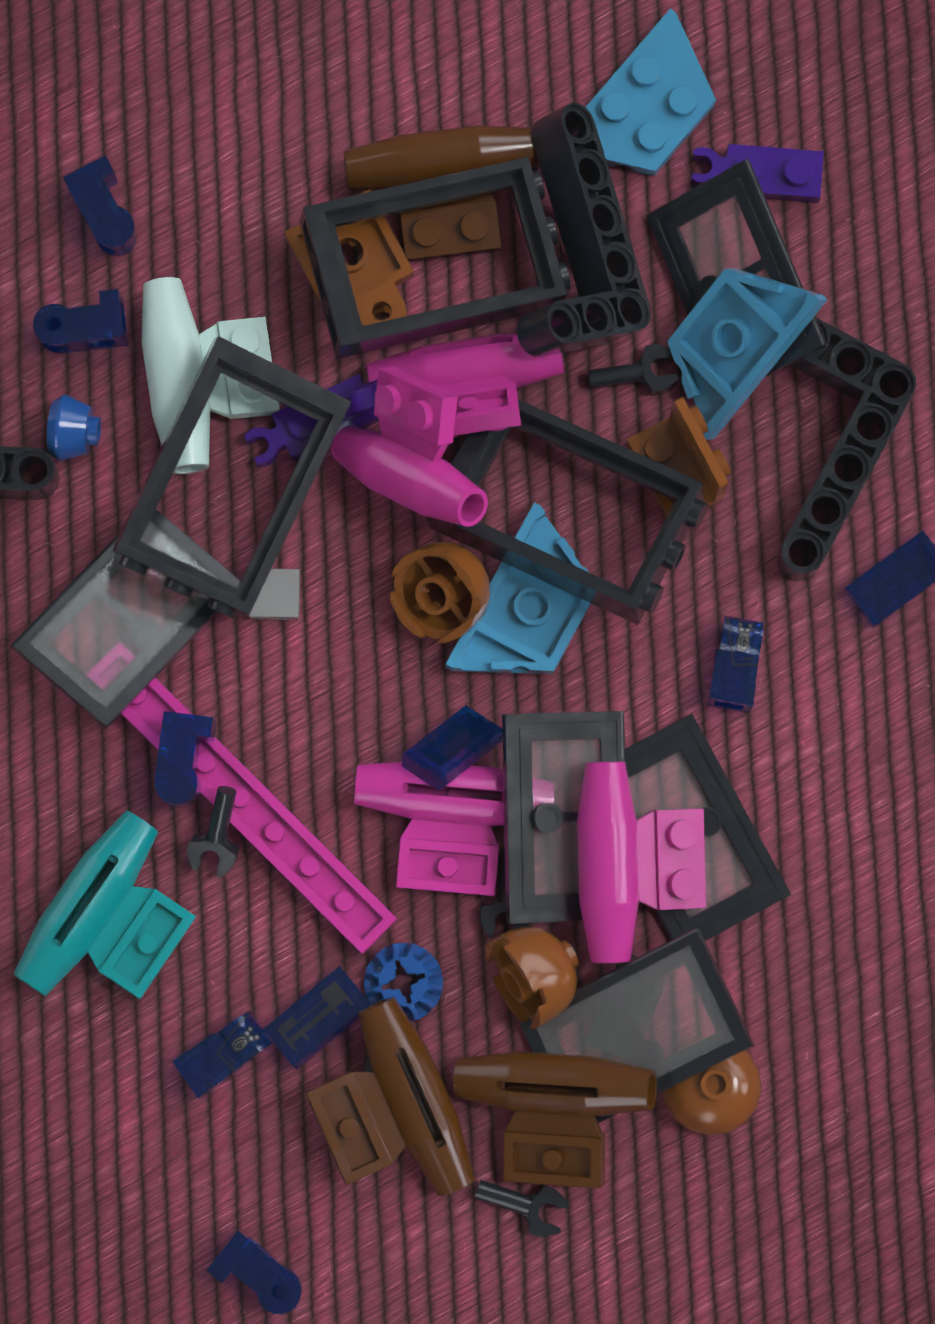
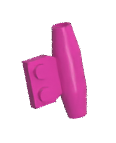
(481, 374)
(407, 454)
(450, 830)
(632, 861)

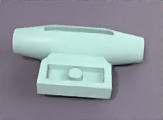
(173, 357)

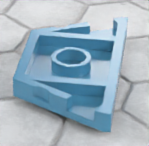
(652, 100)
(737, 339)
(525, 618)

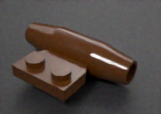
(448, 227)
(396, 1106)
(555, 1108)

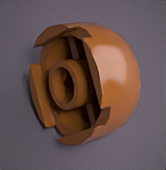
(440, 591)
(534, 974)
(717, 1097)

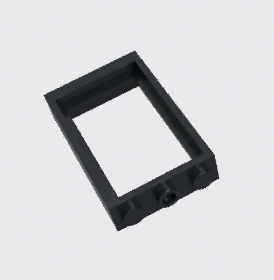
(333, 282)
(274, 382)
(665, 554)

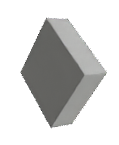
(279, 596)

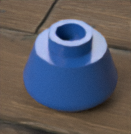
(71, 428)

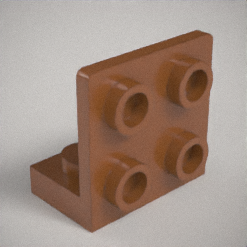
(682, 447)

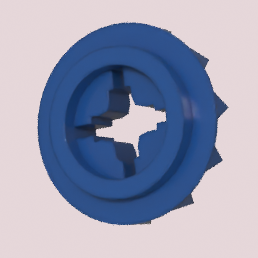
(415, 961)

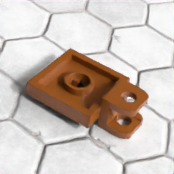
(376, 273)

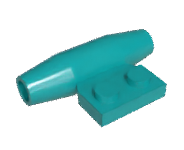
(104, 914)

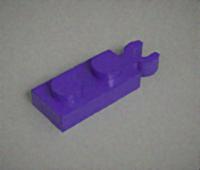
(780, 171)
(294, 428)

